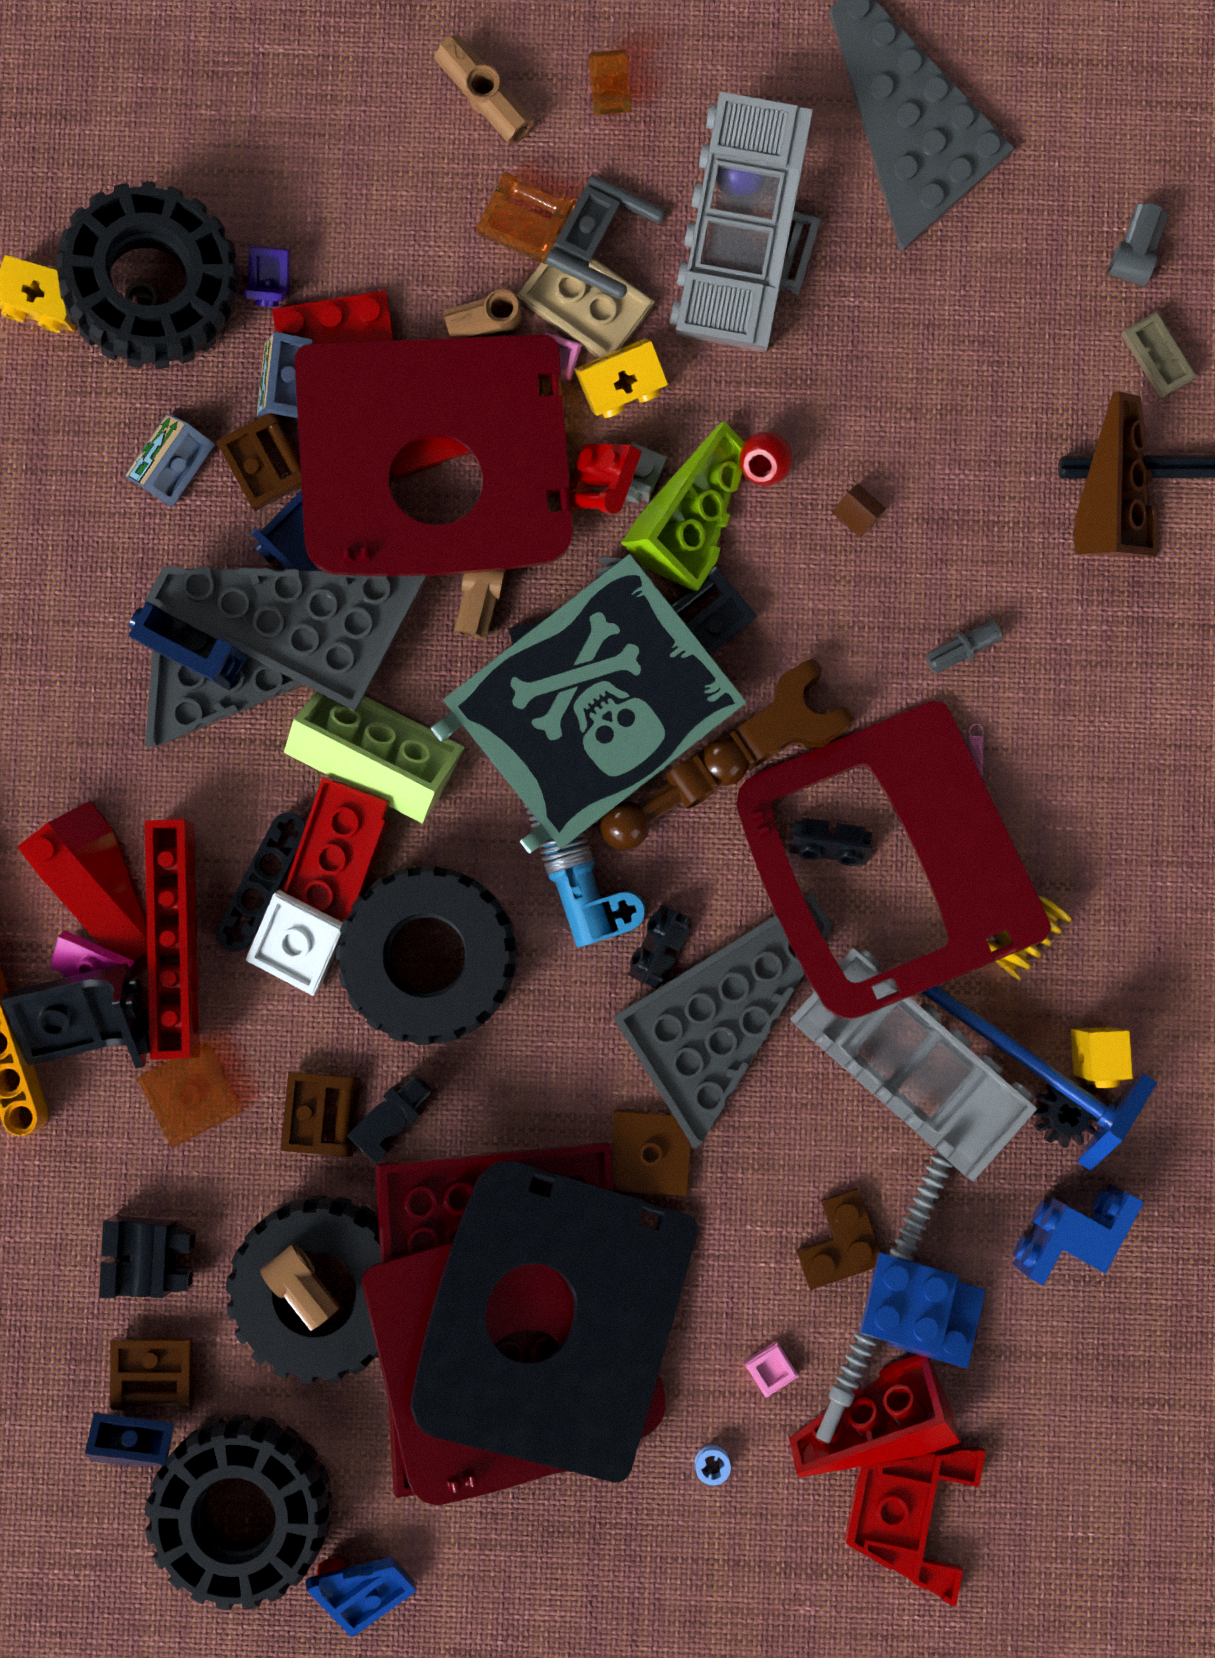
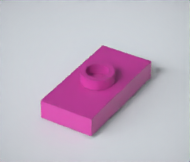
(77, 956)

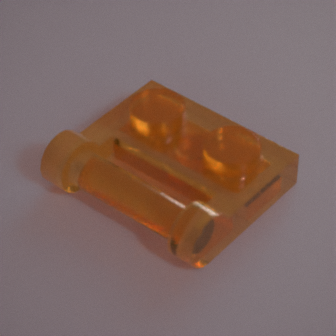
(521, 228)

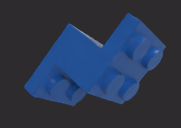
(1066, 1229)
(922, 1310)

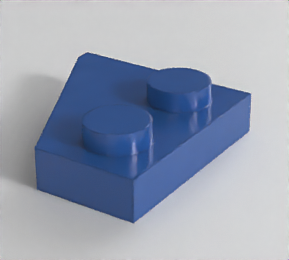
(361, 1592)

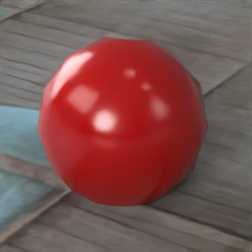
(765, 458)

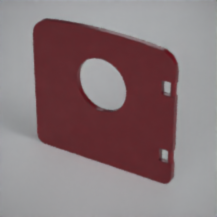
(377, 397)
(399, 1307)

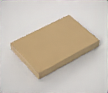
(584, 311)

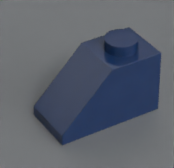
(128, 1441)

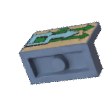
(277, 377)
(169, 459)

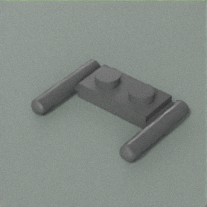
(587, 228)

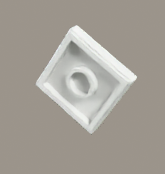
(295, 942)

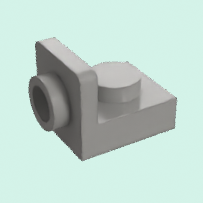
(646, 475)

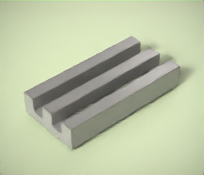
(800, 219)

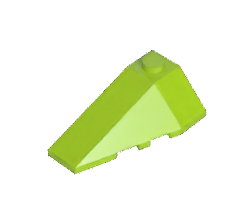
(685, 519)

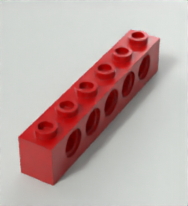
(172, 939)

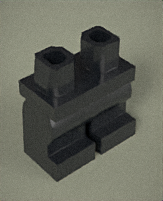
(390, 1117)
(151, 1259)

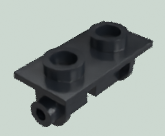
(848, 846)
(663, 929)

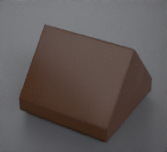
(858, 510)

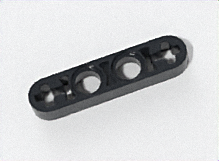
(258, 879)

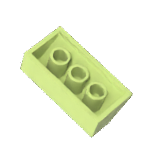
(375, 752)

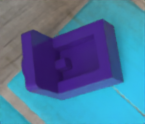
(268, 275)

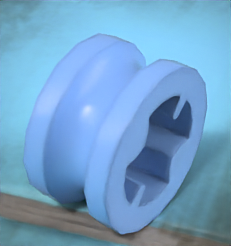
(724, 1467)

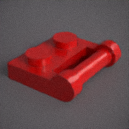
(603, 467)

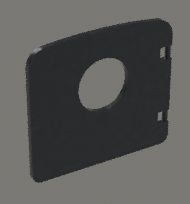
(593, 1392)

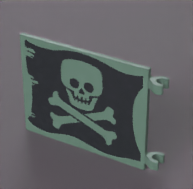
(592, 703)

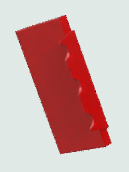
(338, 848)

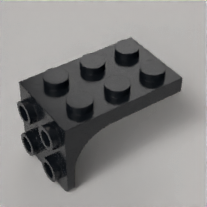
(80, 1015)

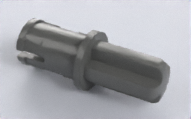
(964, 646)

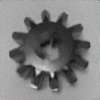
(1057, 1127)

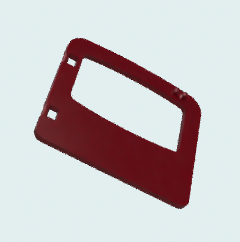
(953, 832)

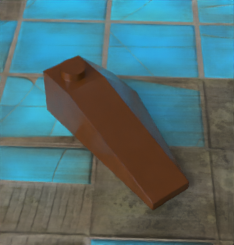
(1115, 504)

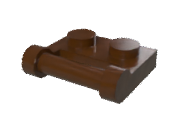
(252, 464)
(307, 1112)
(151, 1361)

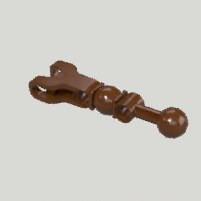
(727, 759)

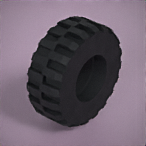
(159, 221)
(368, 964)
(272, 1324)
(202, 1557)

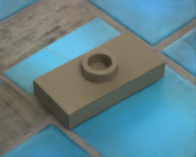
(1159, 355)

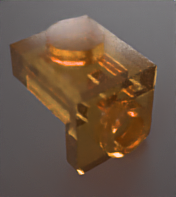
(609, 82)

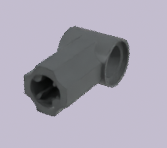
(1136, 254)

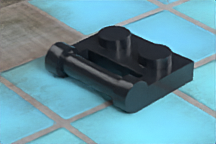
(721, 618)

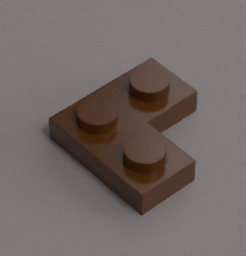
(850, 1248)

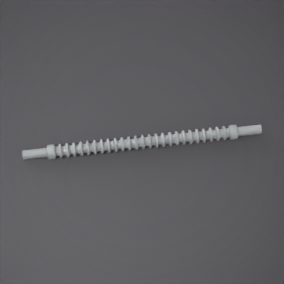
(841, 1394)

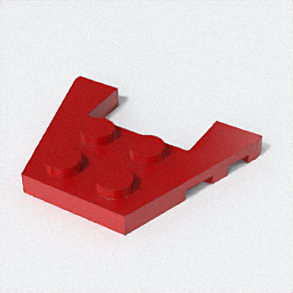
(894, 1512)

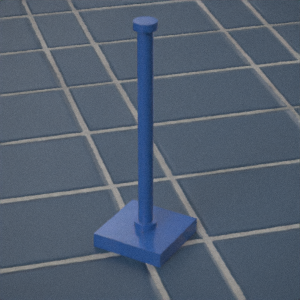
(1113, 1118)

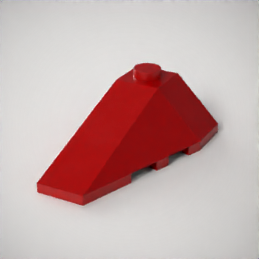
(85, 870)
(888, 1421)

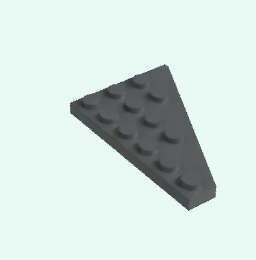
(919, 126)
(298, 622)
(188, 702)
(712, 1019)

